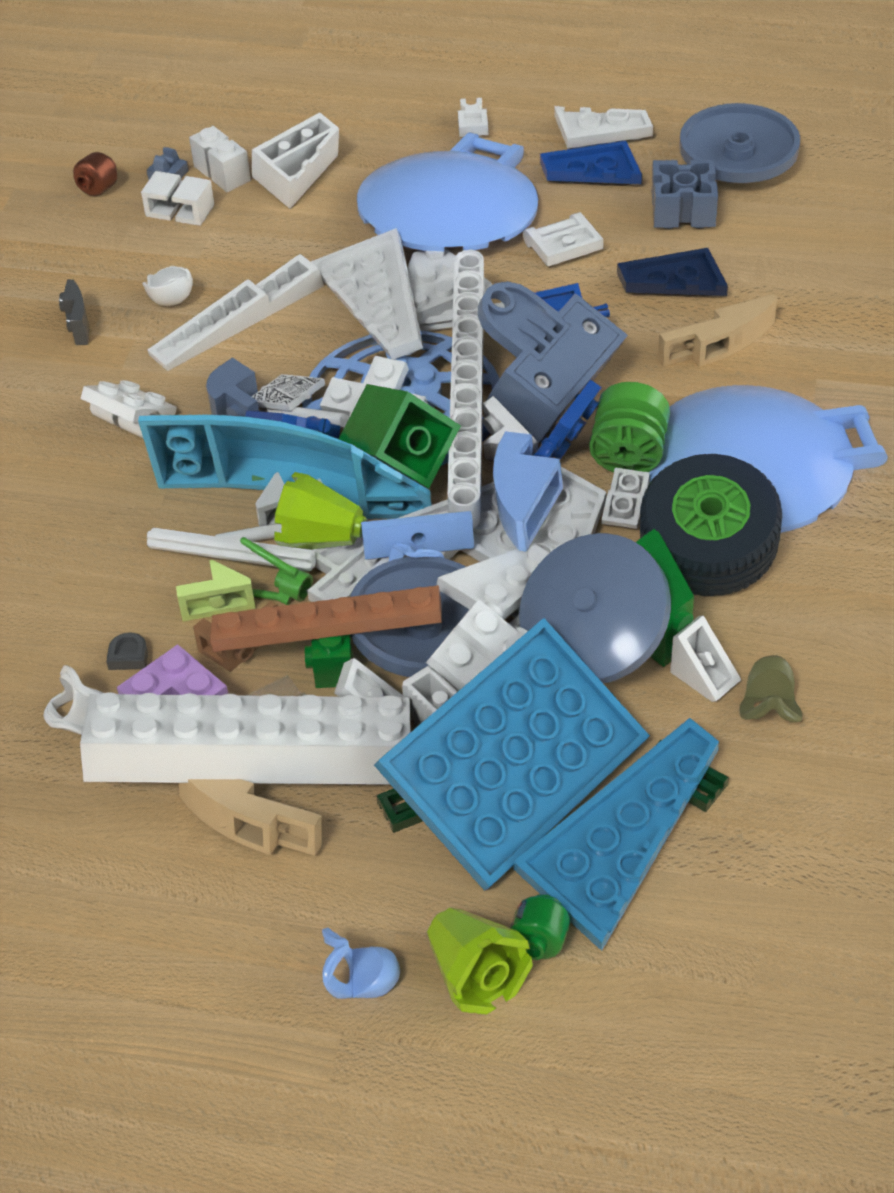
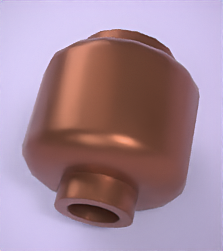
(95, 173)

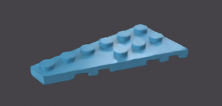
(611, 841)

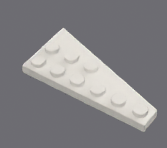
(377, 290)

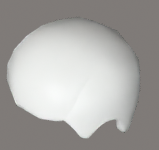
(169, 286)

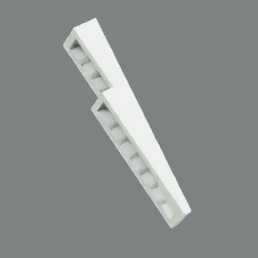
(238, 311)

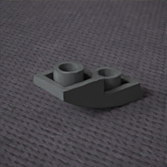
(76, 318)

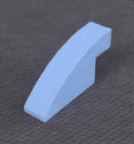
(524, 487)

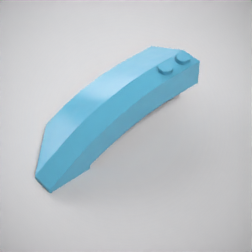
(231, 449)

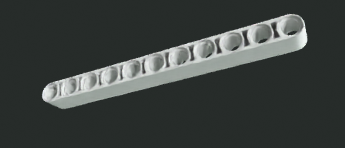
(466, 386)

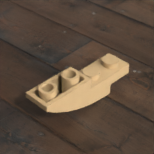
(715, 339)
(249, 819)

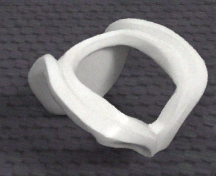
(74, 691)

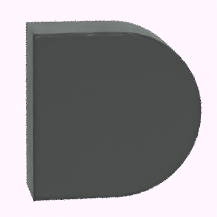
(127, 652)

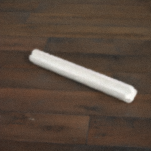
(227, 548)

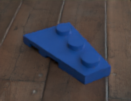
(594, 163)

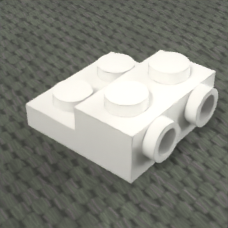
(474, 644)

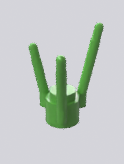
(290, 580)

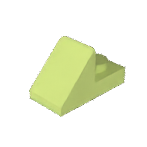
(225, 593)

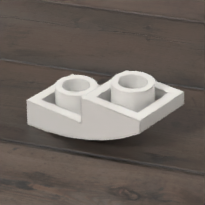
(625, 498)

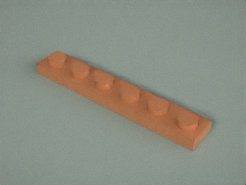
(326, 618)

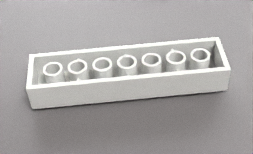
(240, 738)

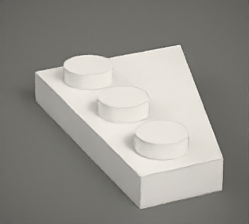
(494, 580)

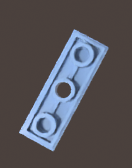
(434, 532)

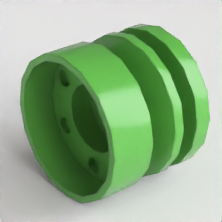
(630, 427)

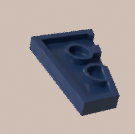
(676, 273)

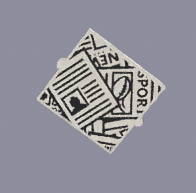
(287, 391)

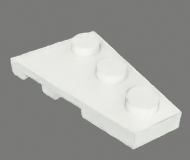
(593, 128)

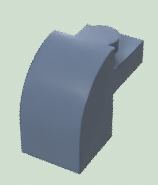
(231, 389)

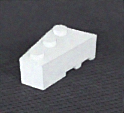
(296, 158)

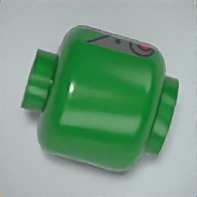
(543, 924)

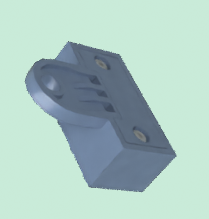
(553, 352)

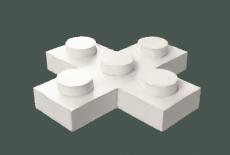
(344, 394)

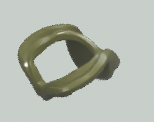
(774, 684)

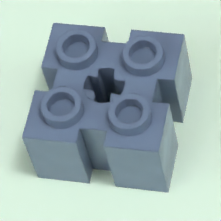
(684, 193)

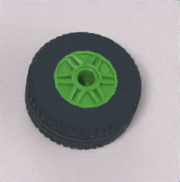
(715, 520)

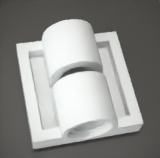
(124, 403)

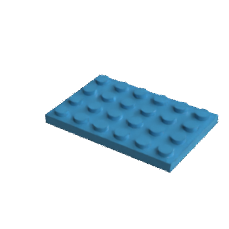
(512, 753)

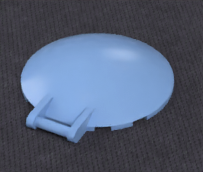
(451, 196)
(780, 435)

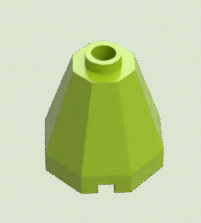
(316, 516)
(478, 959)

